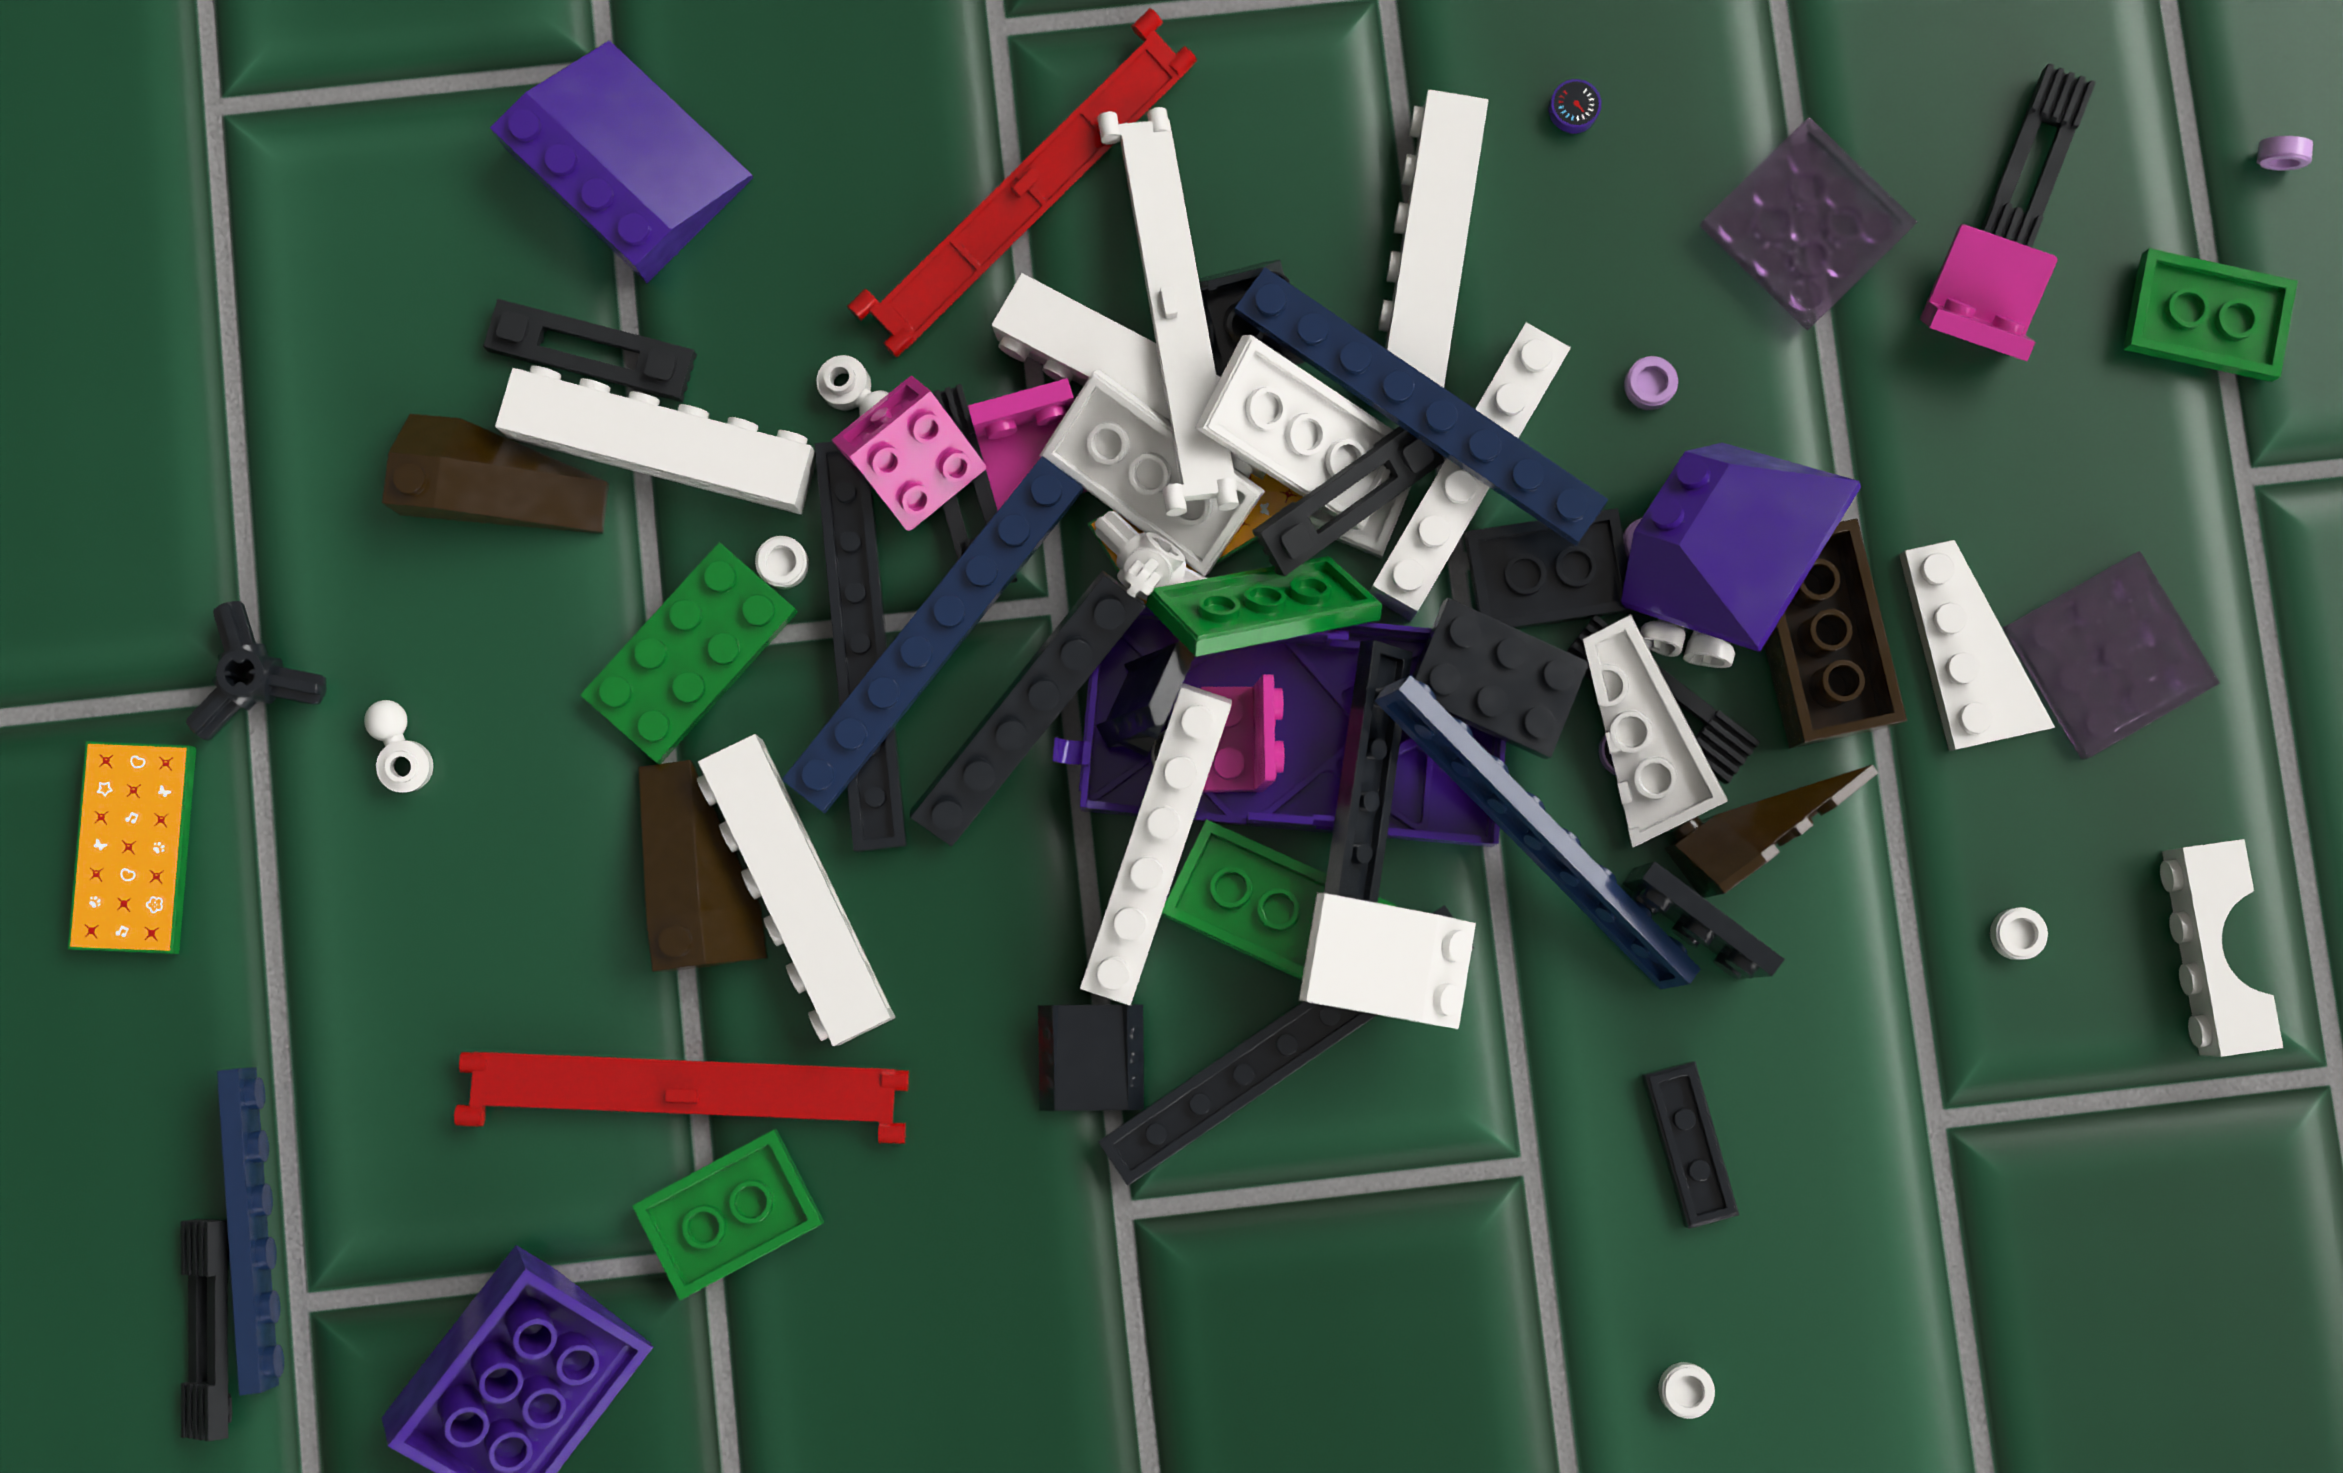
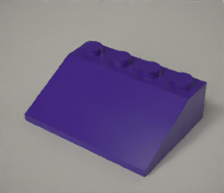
(622, 157)
(515, 1376)

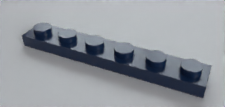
(250, 1247)

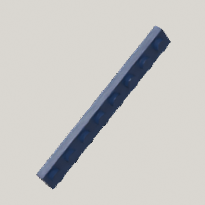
(1421, 406)
(933, 634)
(1537, 833)

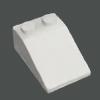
(1387, 961)

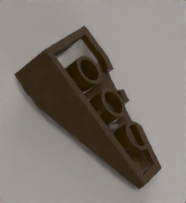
(1735, 843)
(693, 881)

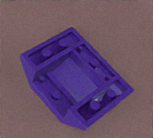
(1732, 541)

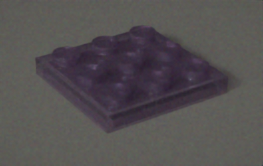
(1808, 223)
(2111, 655)

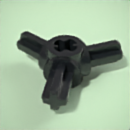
(270, 677)

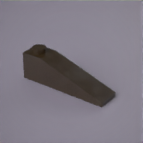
(474, 475)

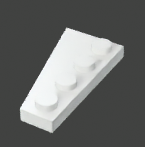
(1970, 661)
(1652, 747)

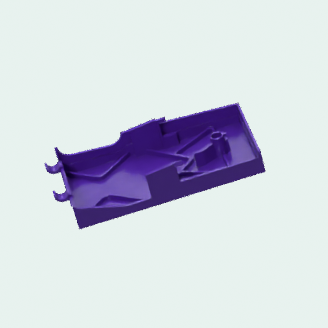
(1317, 697)

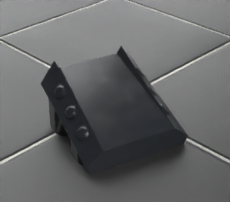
(1220, 296)
(1146, 698)
(1091, 1057)

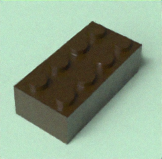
(1833, 650)

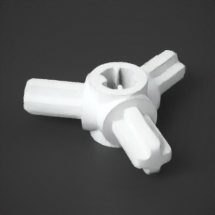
(1143, 558)

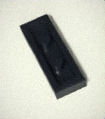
(1690, 1144)

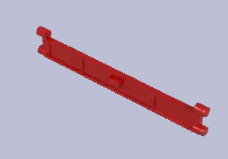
(1026, 191)
(682, 1088)

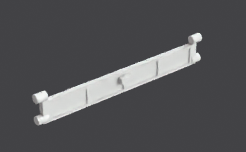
(1174, 306)

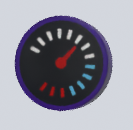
(1574, 106)

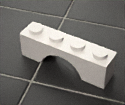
(2203, 889)

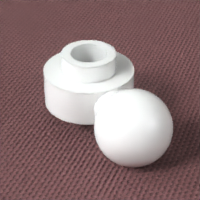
(856, 390)
(387, 723)

